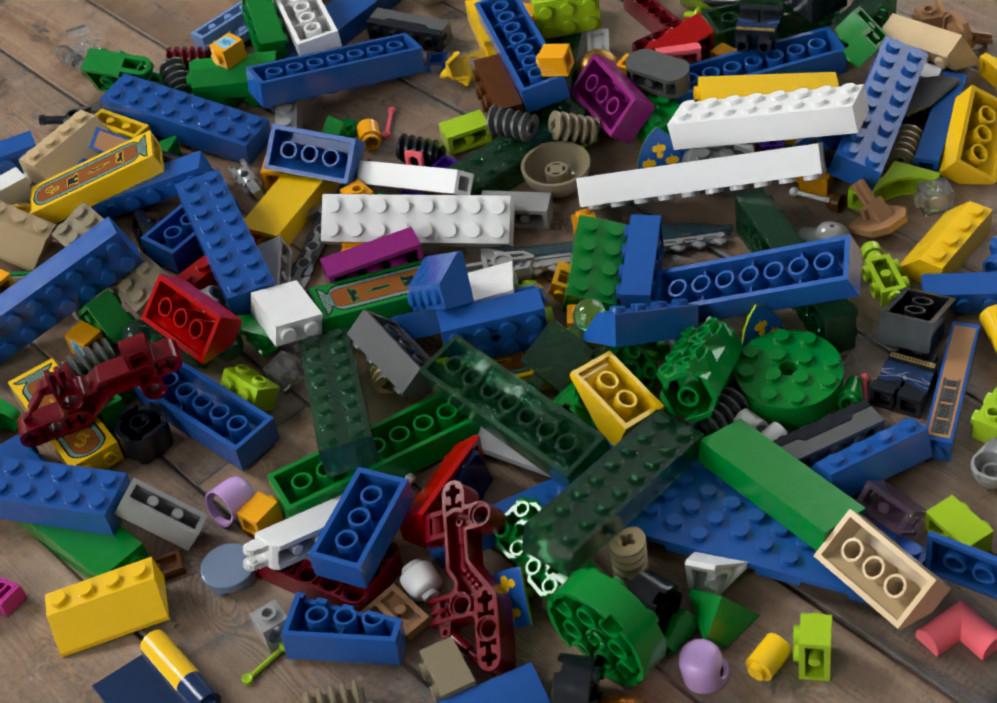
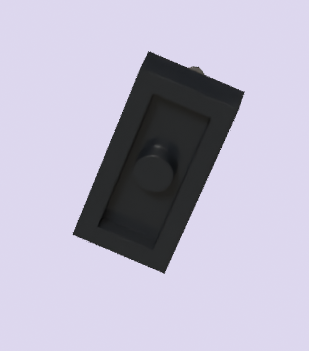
(142, 225)

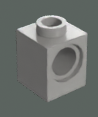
(269, 624)

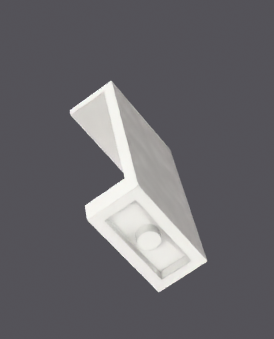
(493, 281)

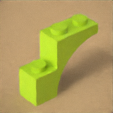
(898, 181)

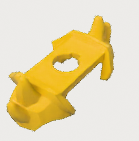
(459, 69)

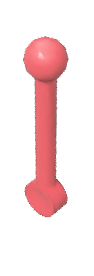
(386, 134)
(865, 378)

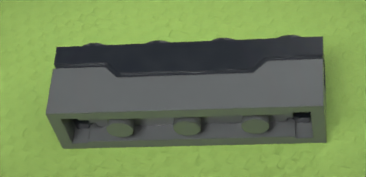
(427, 31)
(832, 433)

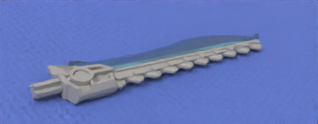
(535, 259)

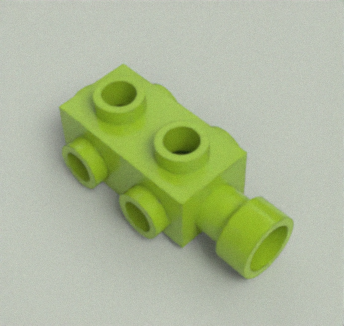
(882, 273)

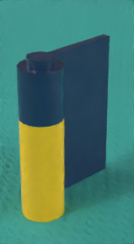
(157, 677)

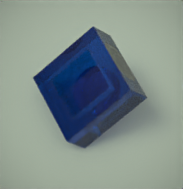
(436, 61)

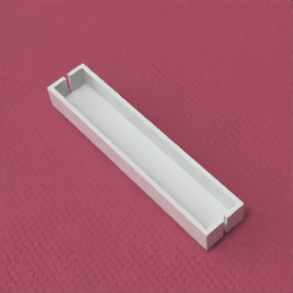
(705, 174)

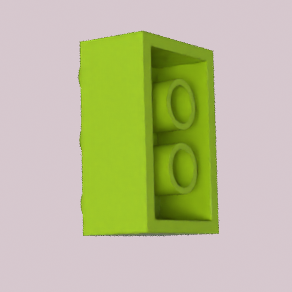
(565, 17)

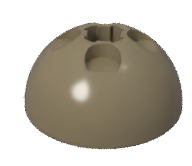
(555, 167)

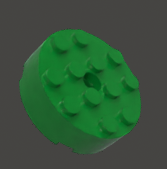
(790, 377)
(609, 624)

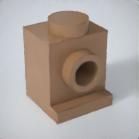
(930, 14)

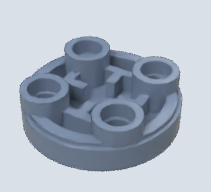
(224, 570)

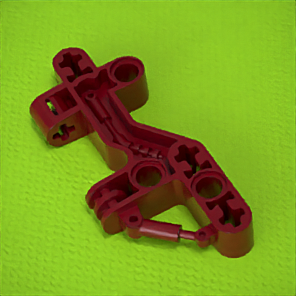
(83, 397)
(460, 531)

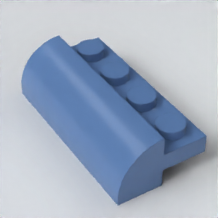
(228, 21)

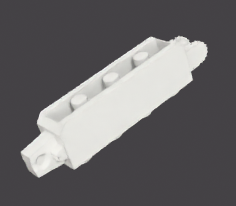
(287, 540)

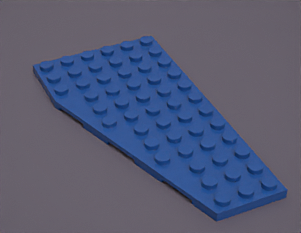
(714, 519)

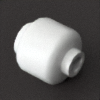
(421, 580)

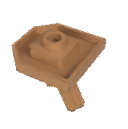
(958, 24)
(876, 216)

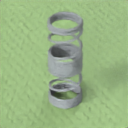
(70, 53)

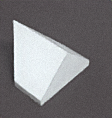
(712, 572)

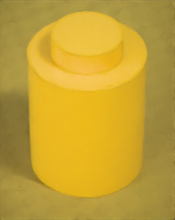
(768, 657)

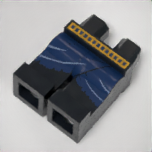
(757, 31)
(905, 380)

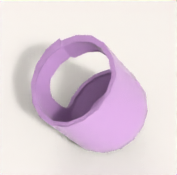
(235, 493)
(701, 666)

